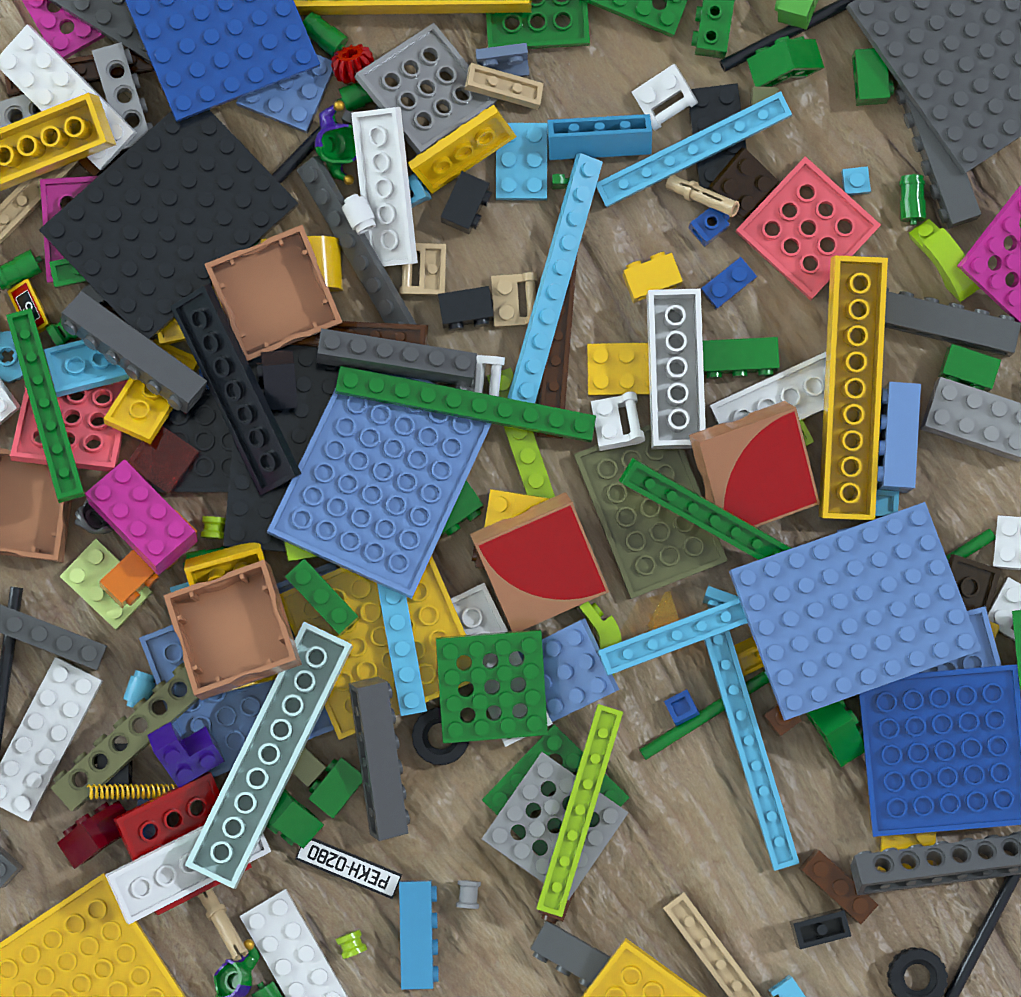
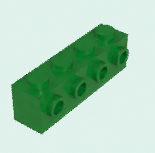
(713, 29)

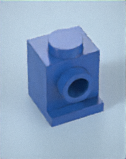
(705, 232)

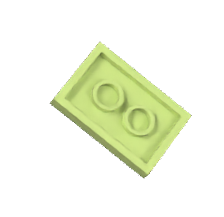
(84, 579)

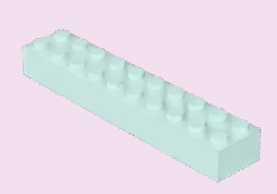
(268, 757)

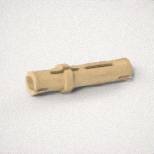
(692, 191)
(217, 914)

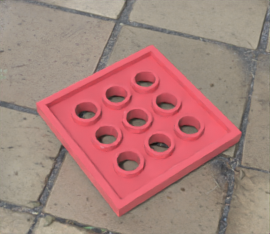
(824, 192)
(83, 431)

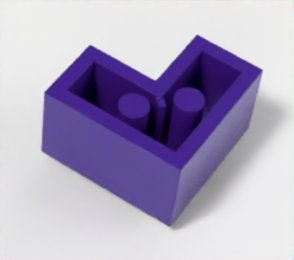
(185, 757)

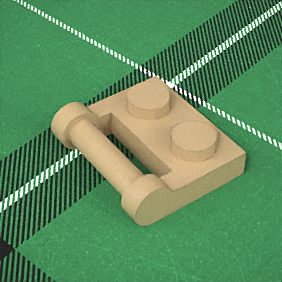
(431, 271)
(506, 299)

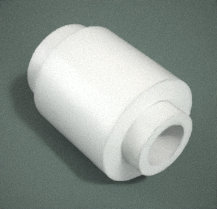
(359, 214)

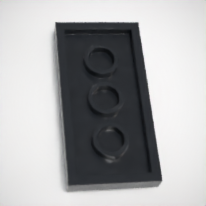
(713, 106)

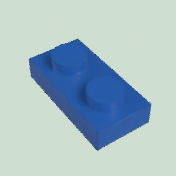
(728, 283)

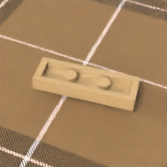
(504, 86)

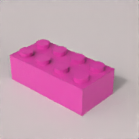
(141, 517)

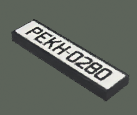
(350, 867)

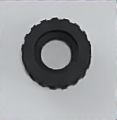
(425, 749)
(913, 956)

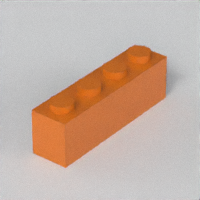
(130, 577)

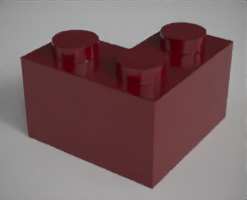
(91, 834)

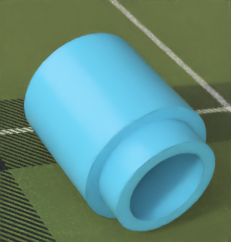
(139, 687)

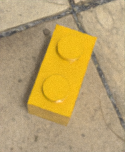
(656, 274)

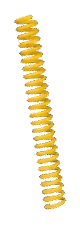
(128, 791)

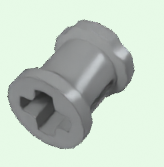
(468, 894)

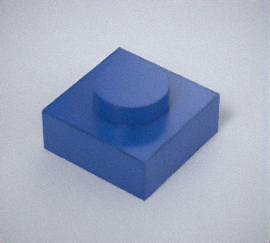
(681, 707)

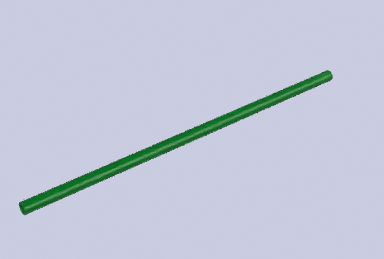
(761, 679)

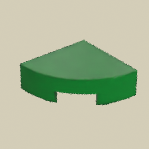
(559, 181)

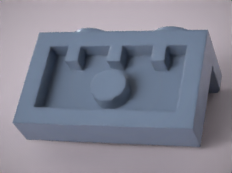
(507, 58)

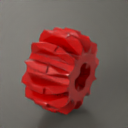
(350, 61)

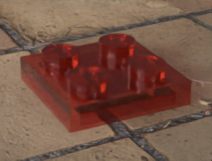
(164, 459)

